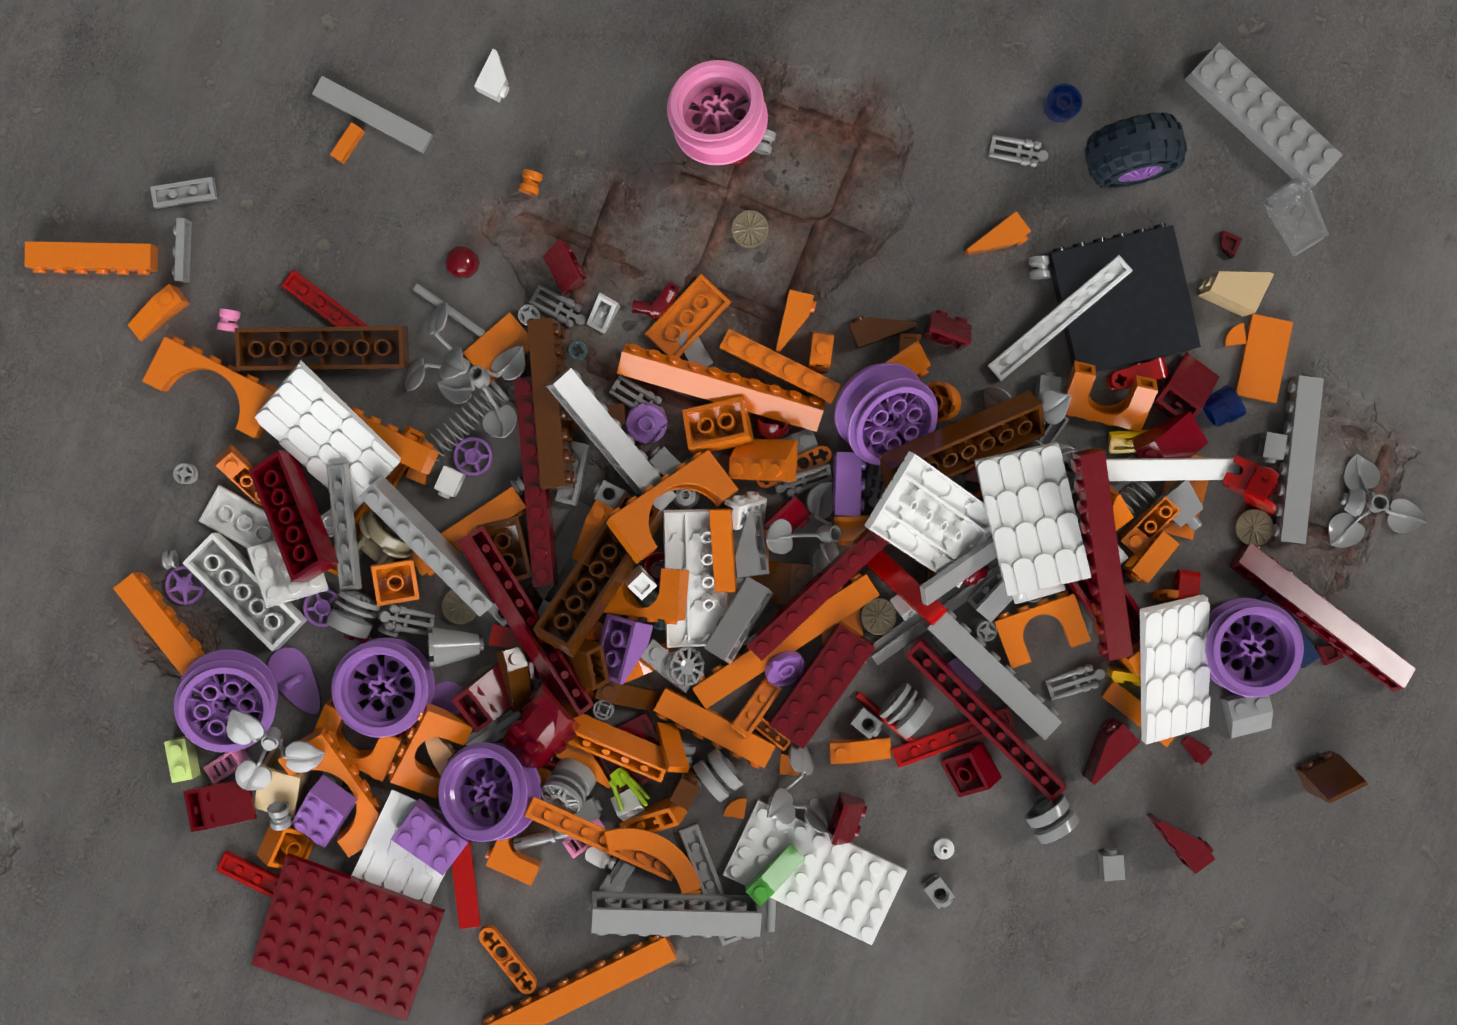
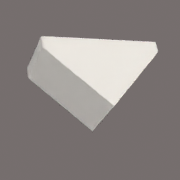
(603, 313)

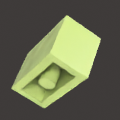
(182, 759)

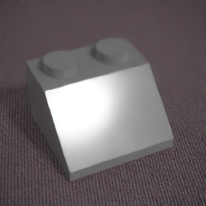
(1247, 714)

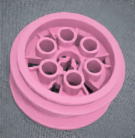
(723, 142)

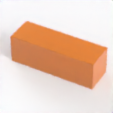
(347, 143)
(774, 736)

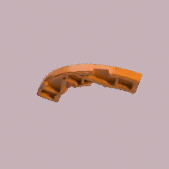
(659, 847)

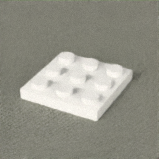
(274, 578)

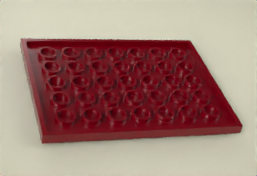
(347, 936)

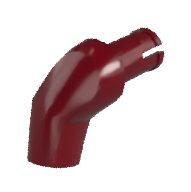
(659, 305)

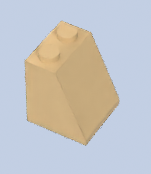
(1235, 291)
(282, 786)

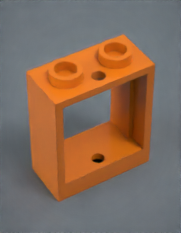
(1148, 561)

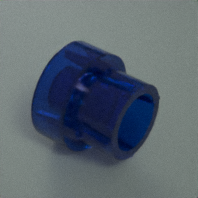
(1070, 95)
(1224, 406)

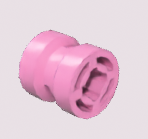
(228, 315)

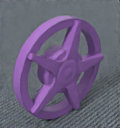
(473, 456)
(184, 586)
(321, 607)

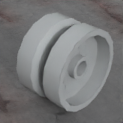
(718, 775)
(1052, 819)

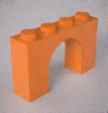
(1127, 414)
(668, 606)
(1063, 607)
(430, 724)
(372, 761)
(512, 863)

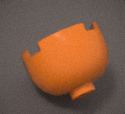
(947, 399)

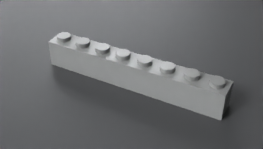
(607, 434)
(1299, 459)
(427, 543)
(995, 675)

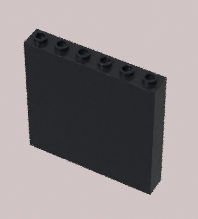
(1142, 314)

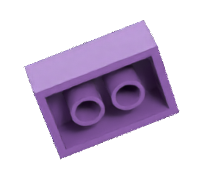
(848, 484)
(324, 811)
(429, 837)

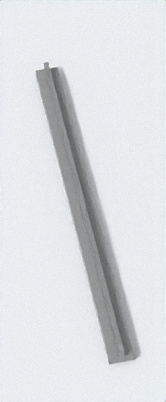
(913, 627)

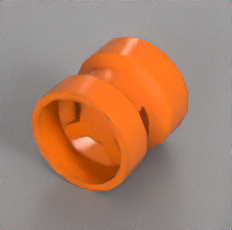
(530, 182)

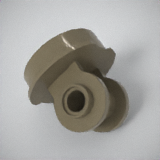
(380, 540)

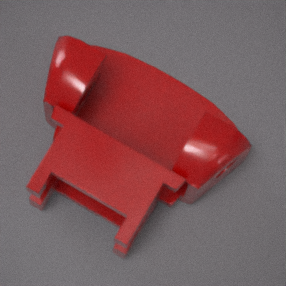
(1253, 484)

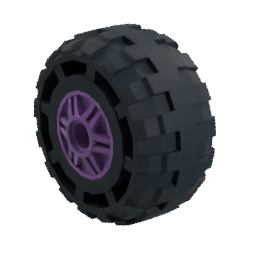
(1135, 150)

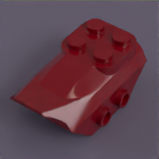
(540, 730)

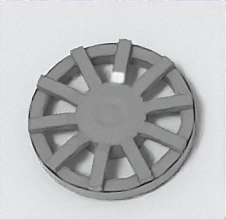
(686, 666)

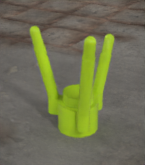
(622, 777)

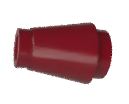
(1196, 749)

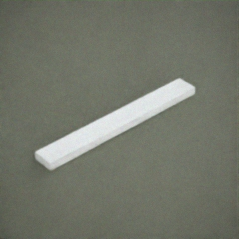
(1060, 317)
(1170, 469)

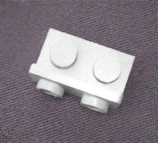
(743, 505)

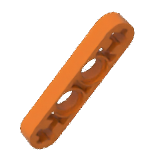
(819, 462)
(505, 961)

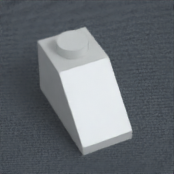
(492, 79)

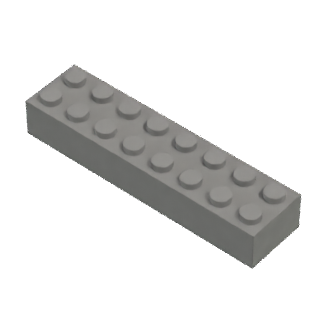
(1262, 116)
(675, 914)

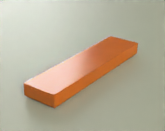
(723, 550)
(1127, 705)

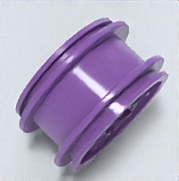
(881, 397)
(1284, 644)
(238, 669)
(348, 690)
(459, 798)

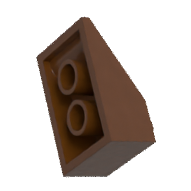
(512, 545)
(785, 579)
(1330, 777)

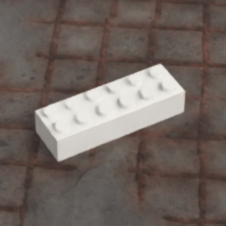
(236, 586)

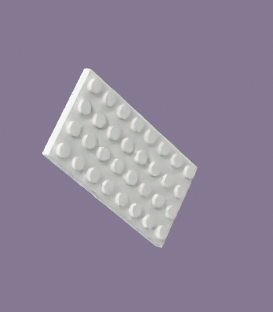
(832, 884)

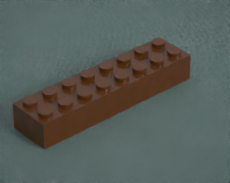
(322, 347)
(551, 418)
(974, 437)
(589, 587)

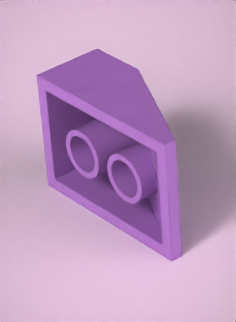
(623, 645)

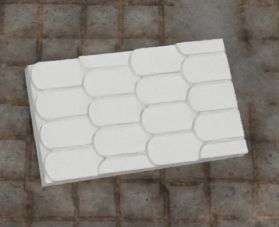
(325, 431)
(929, 516)
(1032, 518)
(690, 548)
(1174, 668)
(390, 864)

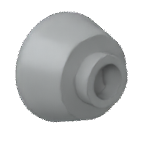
(692, 498)
(1354, 501)

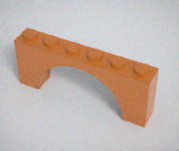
(176, 359)
(700, 475)
(368, 808)

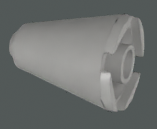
(451, 646)

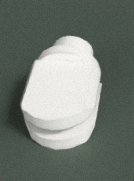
(599, 858)

